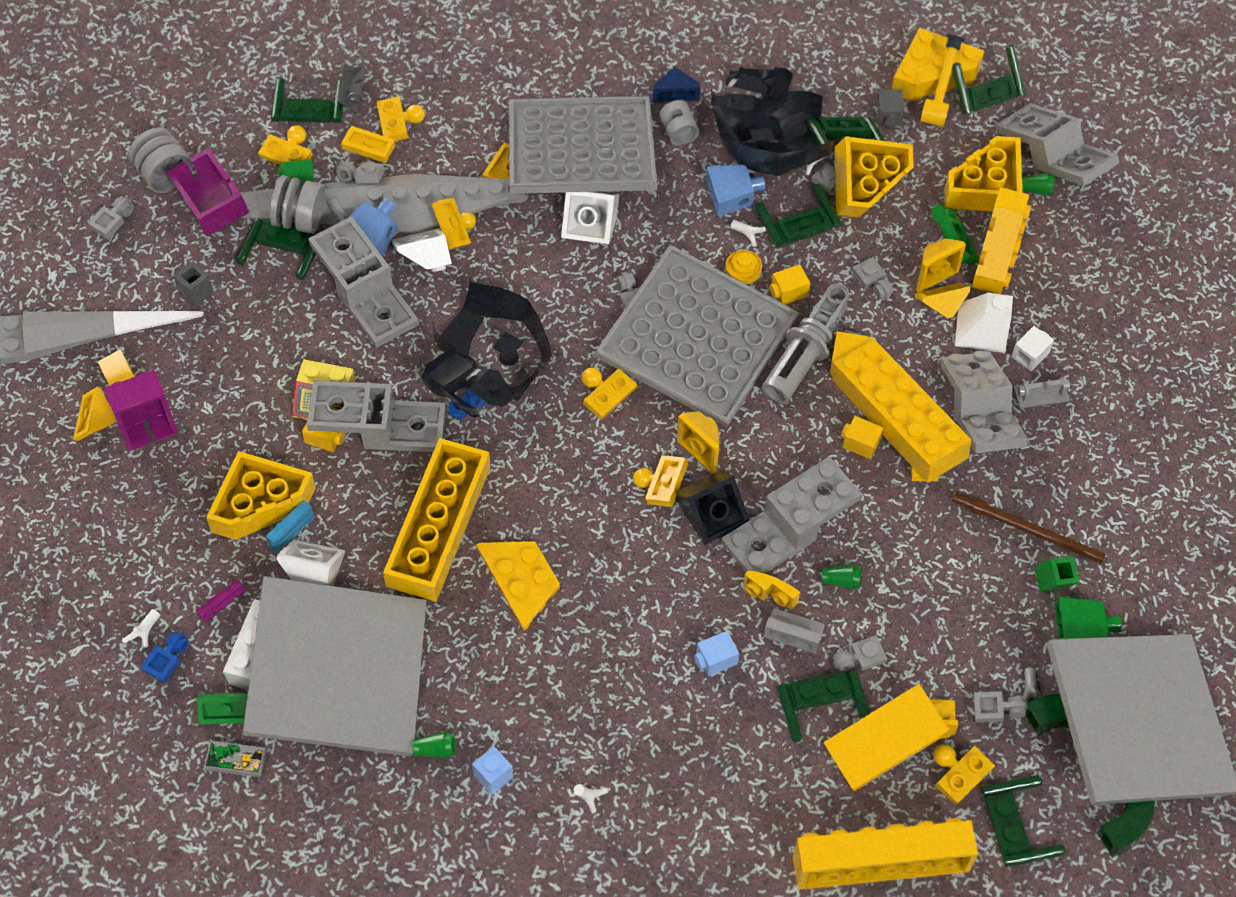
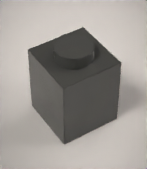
(890, 107)
(193, 284)

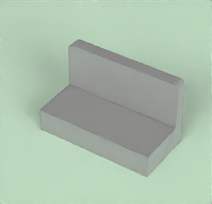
(794, 630)

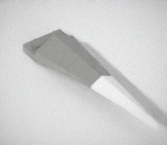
(45, 333)

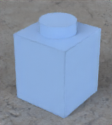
(716, 654)
(492, 770)

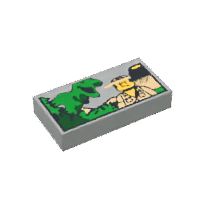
(235, 758)

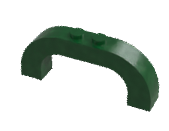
(1120, 833)

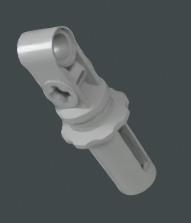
(811, 340)

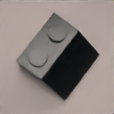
(713, 506)

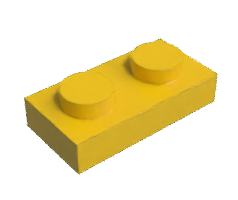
(368, 144)

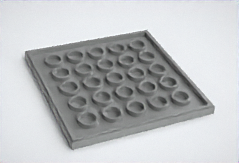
(581, 145)
(697, 335)
(335, 667)
(1141, 718)

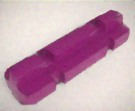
(220, 600)

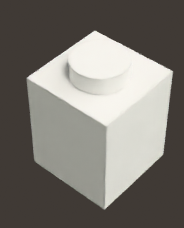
(1032, 348)

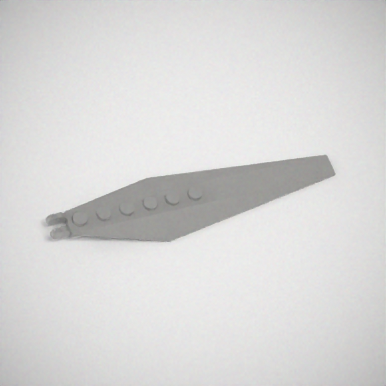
(410, 193)

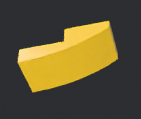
(116, 367)
(763, 585)

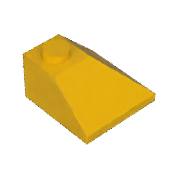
(940, 262)
(700, 438)

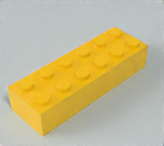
(905, 411)
(437, 520)
(884, 853)

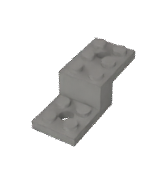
(1057, 144)
(363, 281)
(983, 402)
(376, 415)
(792, 517)

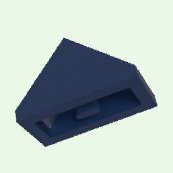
(676, 86)

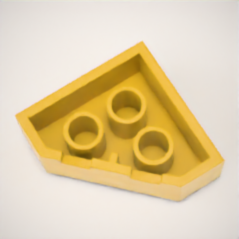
(924, 61)
(867, 171)
(979, 178)
(1002, 241)
(257, 495)

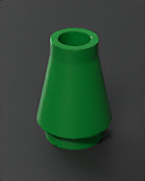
(1038, 184)
(843, 576)
(437, 745)

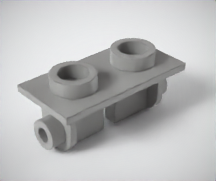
(1042, 393)

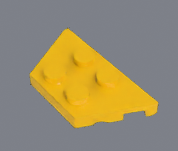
(521, 576)

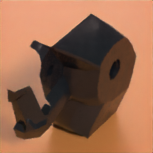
(777, 117)
(458, 370)

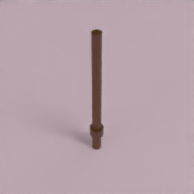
(980, 507)

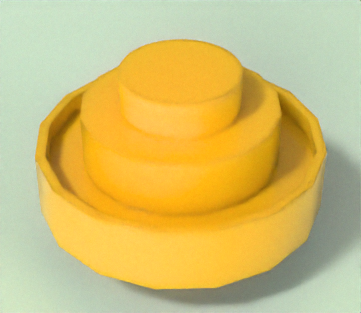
(744, 266)

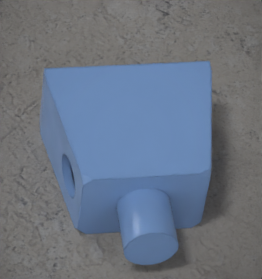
(732, 187)
(377, 224)

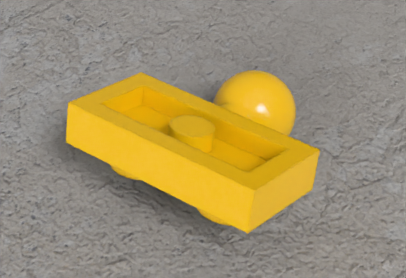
(394, 119)
(280, 150)
(452, 223)
(608, 392)
(664, 481)
(963, 773)

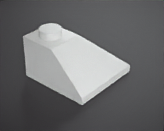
(590, 216)
(425, 249)
(984, 322)
(311, 562)

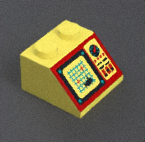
(319, 372)

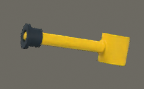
(936, 110)

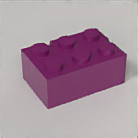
(211, 195)
(137, 401)

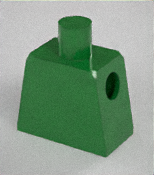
(1084, 619)

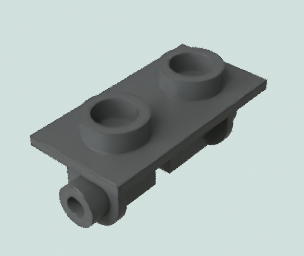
(352, 86)

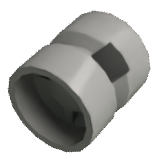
(679, 122)

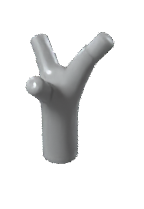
(337, 210)
(1030, 684)

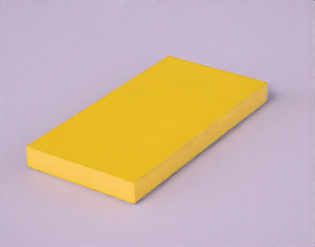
(886, 737)

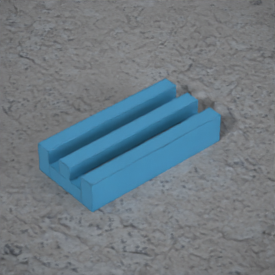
(290, 526)

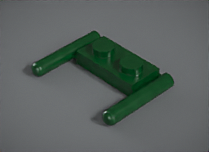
(991, 91)
(305, 109)
(843, 127)
(802, 224)
(279, 238)
(820, 692)
(1009, 825)

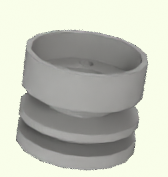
(154, 155)
(297, 204)

